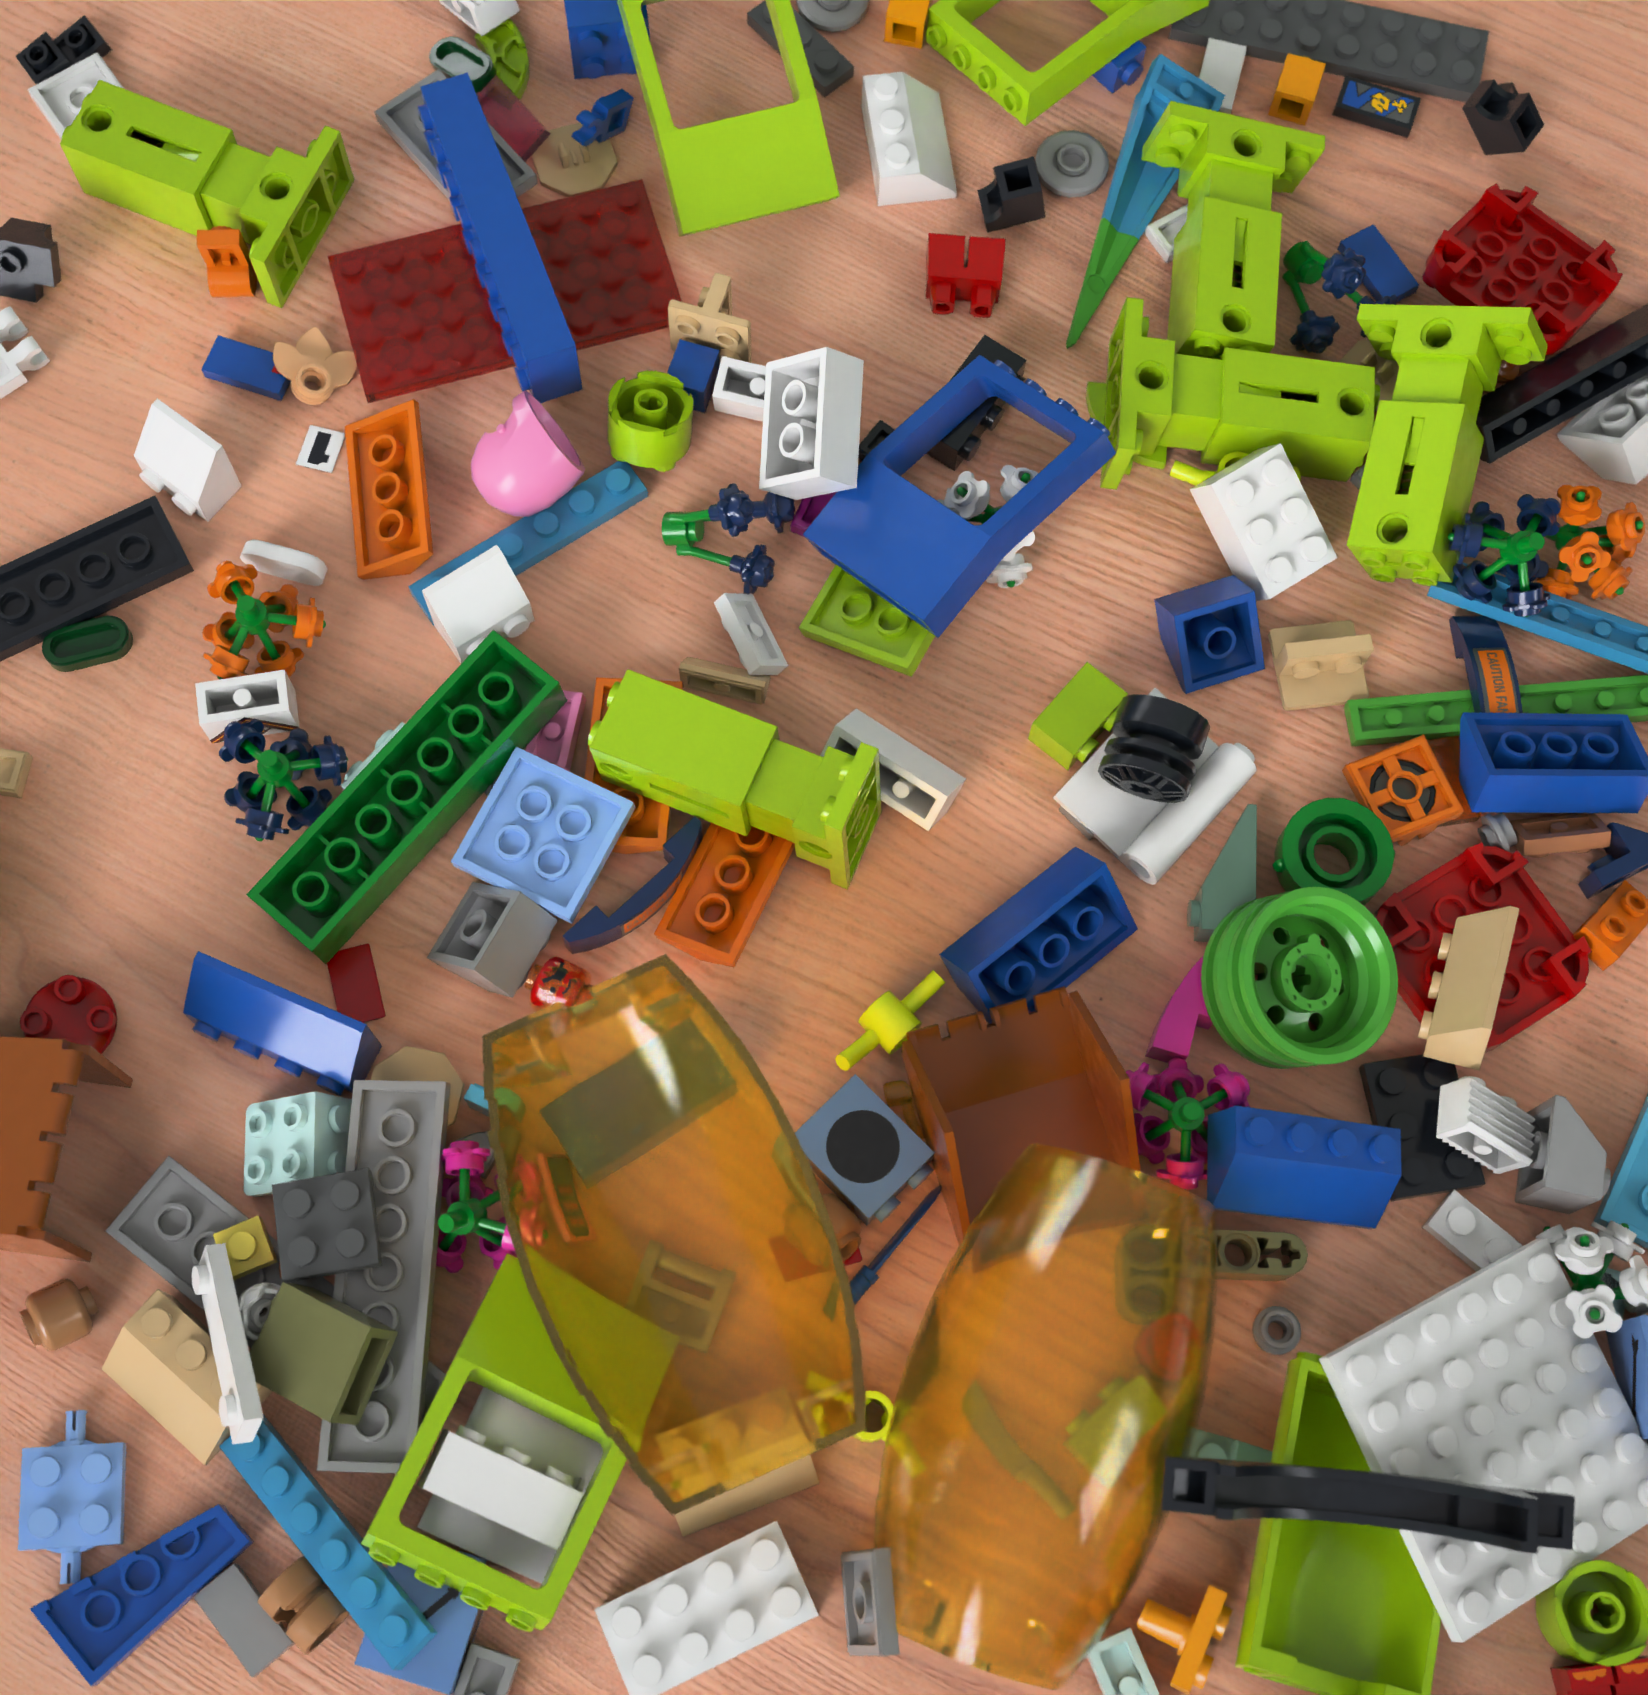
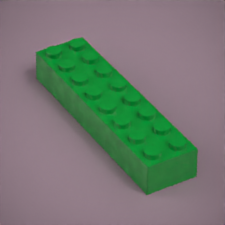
(408, 796)

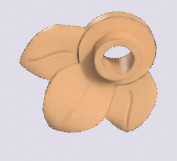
(313, 362)

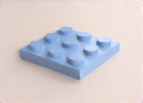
(543, 834)

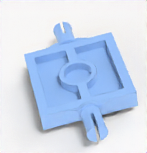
(72, 1496)

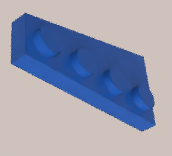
(126, 1603)

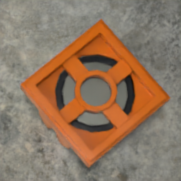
(1402, 787)

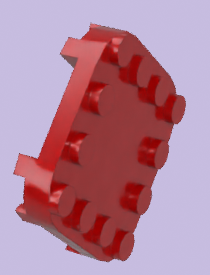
(1521, 257)
(1544, 959)

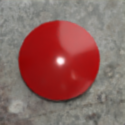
(71, 1011)

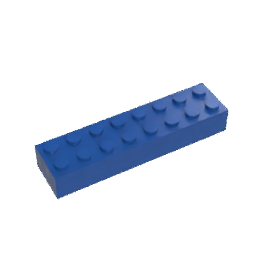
(499, 239)

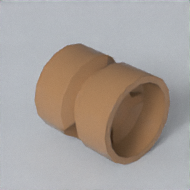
(304, 1605)

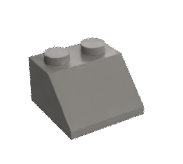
(493, 938)
(1566, 1161)

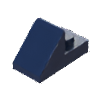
(1623, 860)

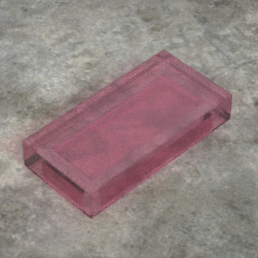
(512, 118)

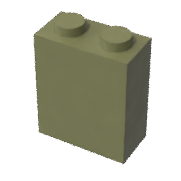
(320, 1353)

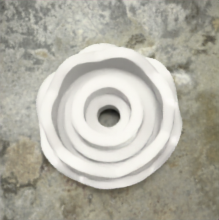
(250, 1305)

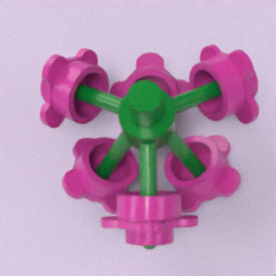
(1186, 1114)
(467, 1210)

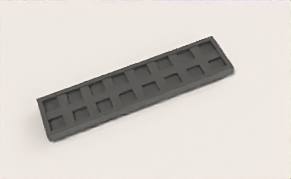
(1350, 39)

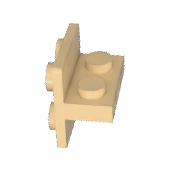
(711, 322)
(1320, 664)

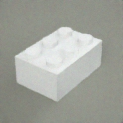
(811, 424)
(1264, 522)

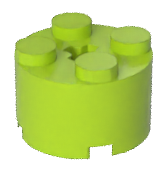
(650, 420)
(1615, 1632)

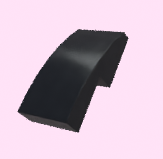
(50, 56)

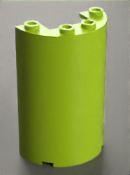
(1329, 1599)

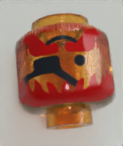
(558, 982)

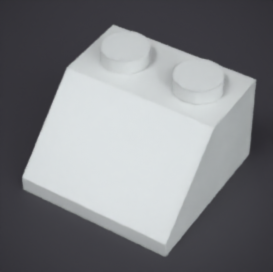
(184, 463)
(476, 601)

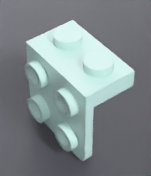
(294, 1140)

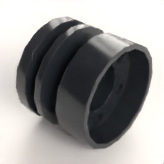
(1154, 748)

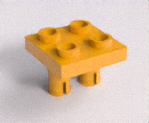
(1188, 1635)

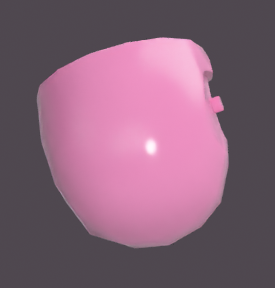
(525, 461)

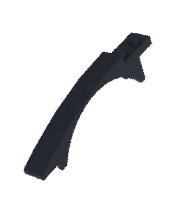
(1406, 1502)

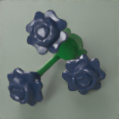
(1342, 276)
(735, 513)

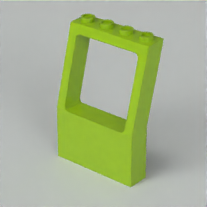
(1032, 93)
(743, 162)
(515, 1358)

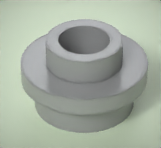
(1497, 831)
(1286, 1320)

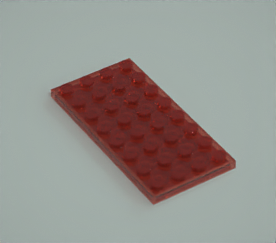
(428, 322)

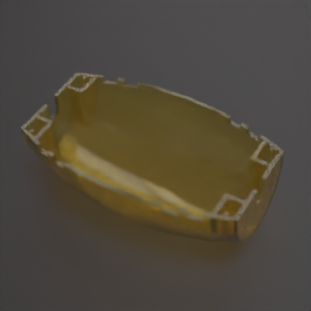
(673, 1235)
(1043, 1413)

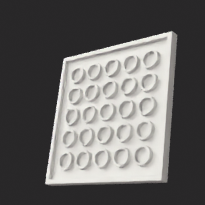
(1502, 1396)

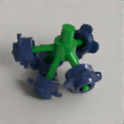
(1517, 551)
(277, 769)

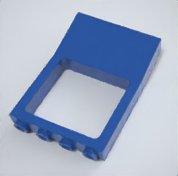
(916, 547)

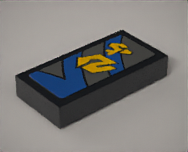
(1376, 106)

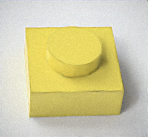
(247, 1247)

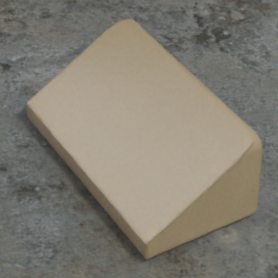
(723, 680)

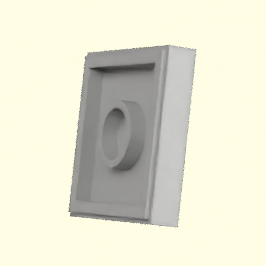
(869, 1602)

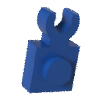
(606, 118)

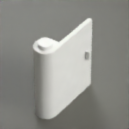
(1151, 833)
(547, 1445)

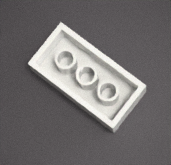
(706, 1612)

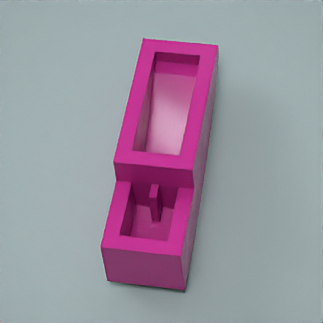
(1179, 1018)

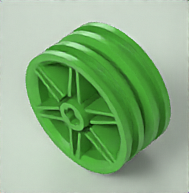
(1338, 988)

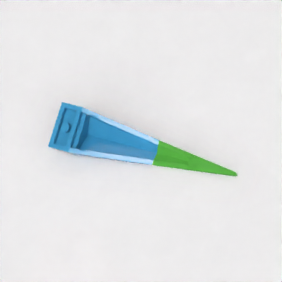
(1136, 185)

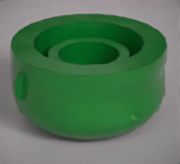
(1345, 827)

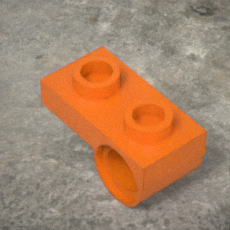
(227, 262)
(1614, 925)

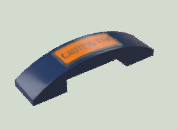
(1487, 664)
(598, 930)

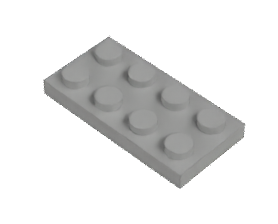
(404, 125)

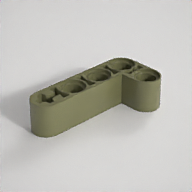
(1256, 1244)

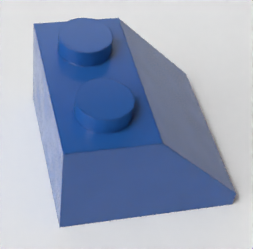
(1211, 633)

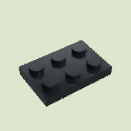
(1406, 1097)

